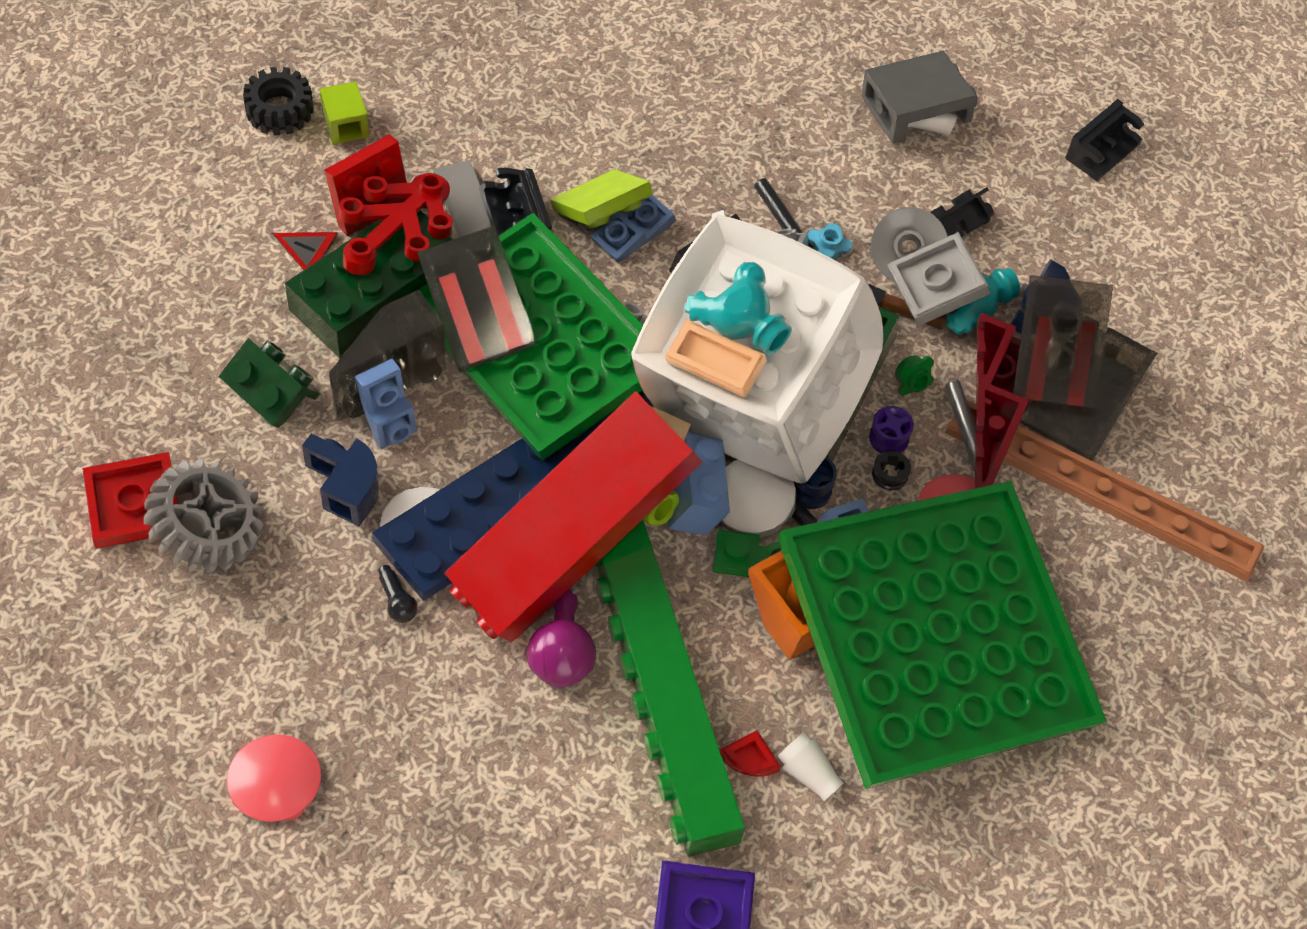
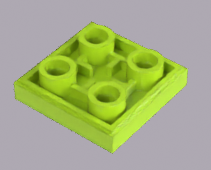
(601, 197)

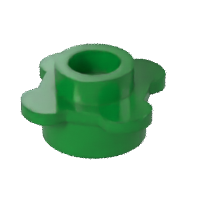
(914, 374)

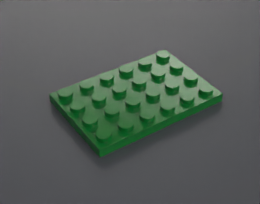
(581, 351)

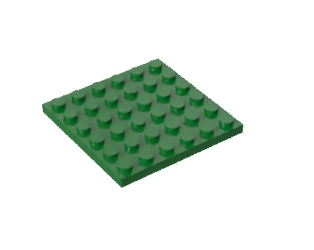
(939, 632)

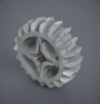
(192, 527)

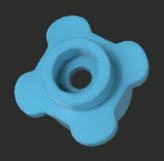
(830, 248)

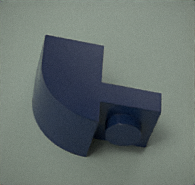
(351, 475)

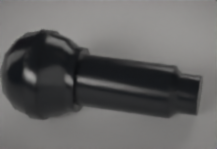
(401, 605)

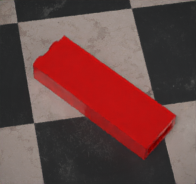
(571, 519)

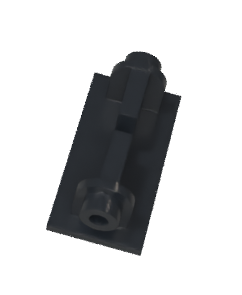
(968, 210)

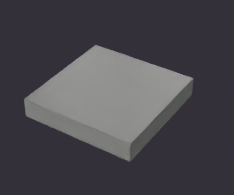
(938, 279)

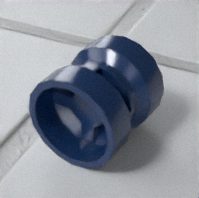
(819, 487)

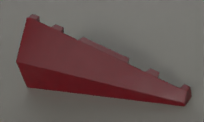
(996, 405)

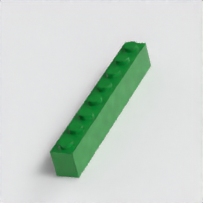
(668, 697)

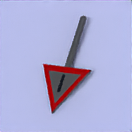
(306, 246)

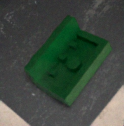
(268, 381)

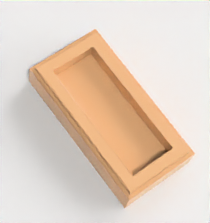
(715, 358)

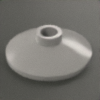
(899, 226)

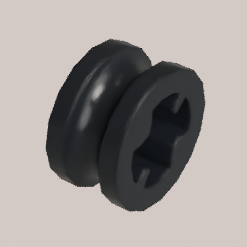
(901, 464)

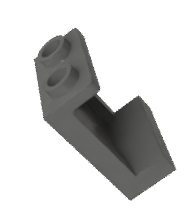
(915, 92)

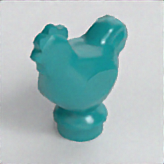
(1003, 288)
(742, 311)

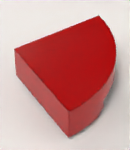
(750, 756)

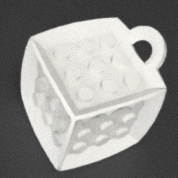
(805, 385)

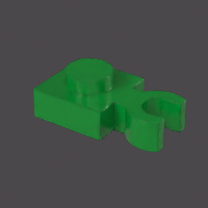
(739, 551)

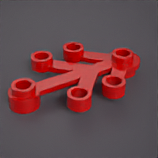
(424, 191)

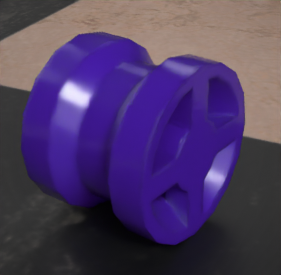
(895, 421)

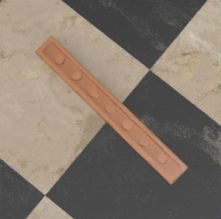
(1129, 501)

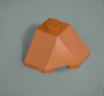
(780, 605)

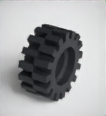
(275, 85)

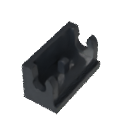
(1105, 140)
(513, 199)

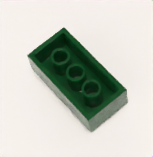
(342, 304)

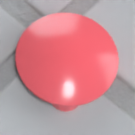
(274, 778)

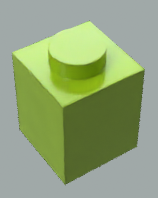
(344, 112)

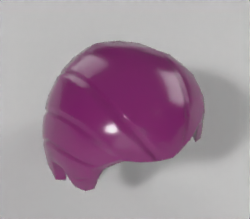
(562, 649)

